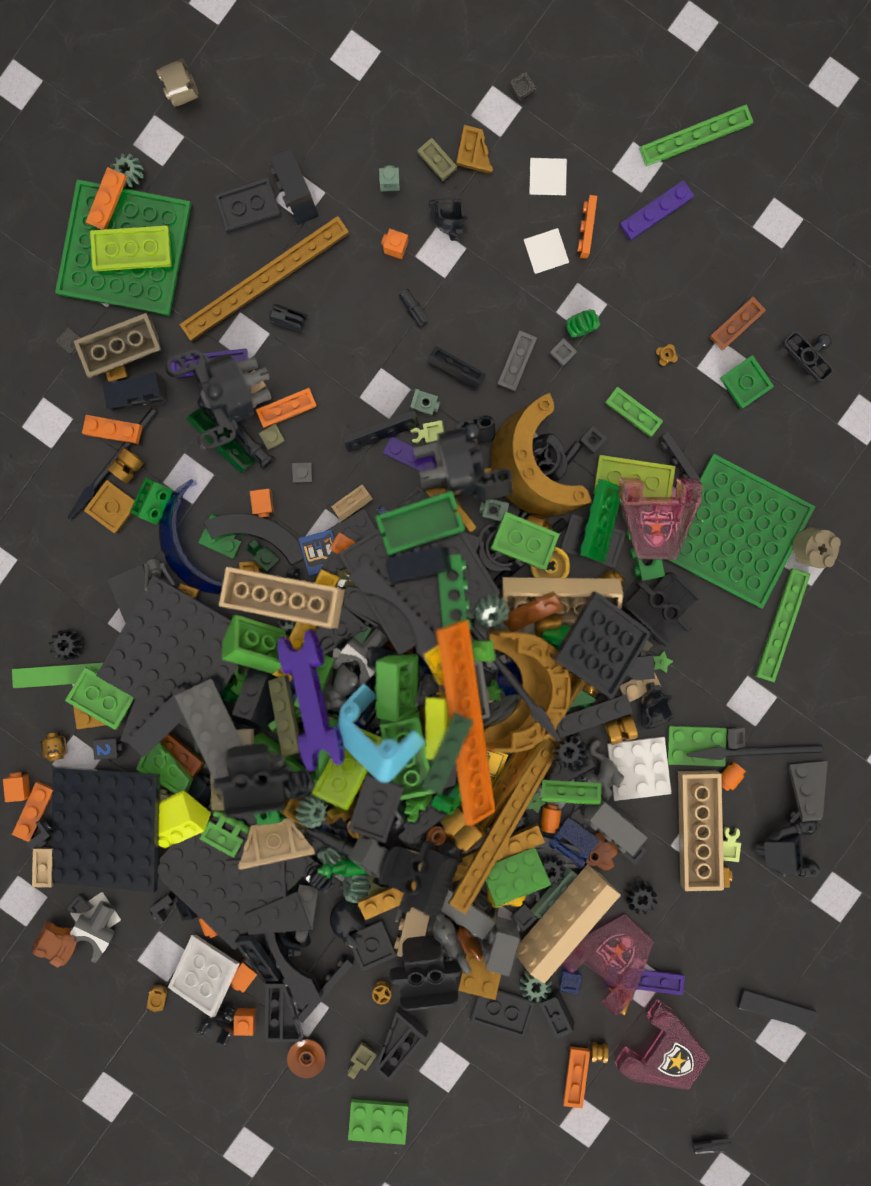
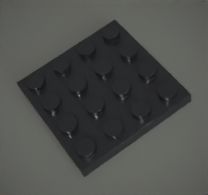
(602, 645)

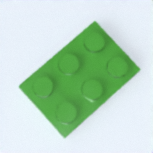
(525, 541)
(99, 699)
(692, 738)
(516, 877)
(378, 1121)

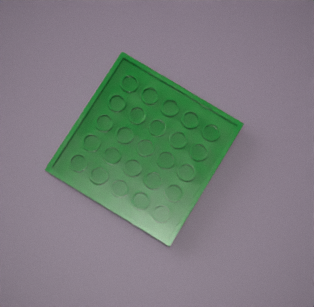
(135, 289)
(742, 531)

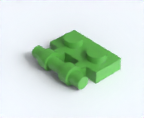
(223, 839)

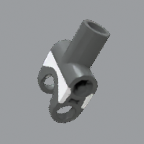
(357, 653)
(95, 929)

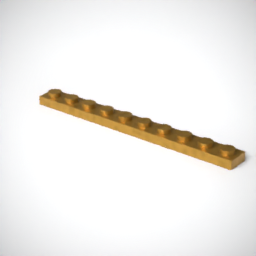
(264, 278)
(519, 764)
(502, 829)
(391, 897)

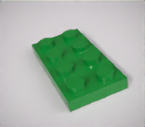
(601, 521)

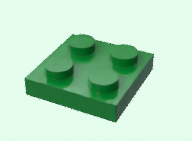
(746, 382)

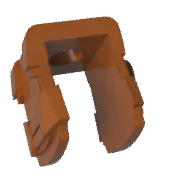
(54, 944)

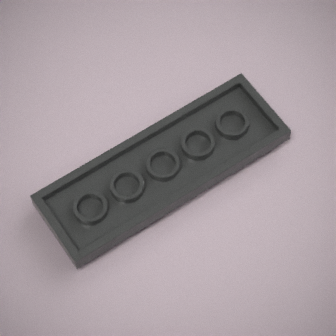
(210, 727)

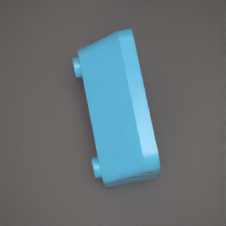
(381, 761)

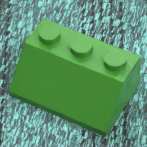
(252, 644)
(396, 686)

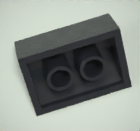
(254, 701)

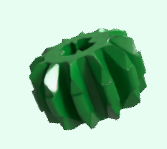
(582, 323)

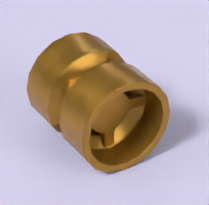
(132, 464)
(621, 729)

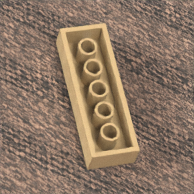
(571, 591)
(282, 597)
(700, 830)
(566, 923)

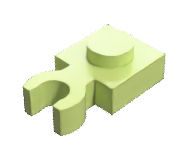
(429, 432)
(731, 847)

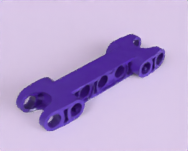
(318, 732)

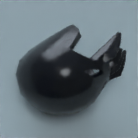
(346, 918)

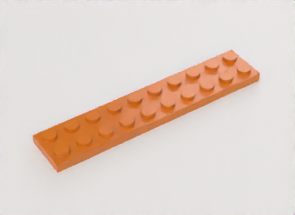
(463, 698)

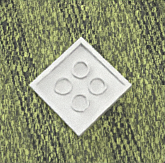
(643, 767)
(203, 975)

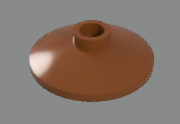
(303, 1066)

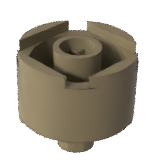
(179, 83)
(816, 547)

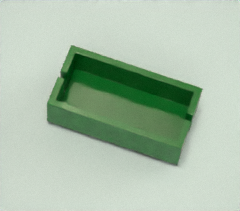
(420, 523)

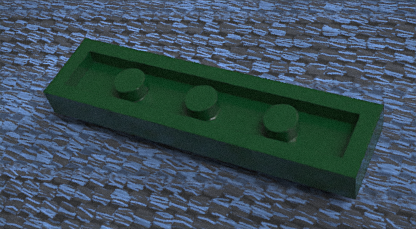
(231, 451)
(447, 752)

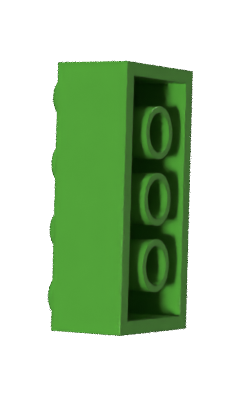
(415, 770)

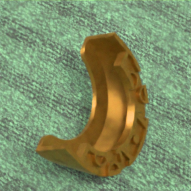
(514, 452)
(544, 682)

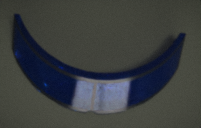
(173, 551)

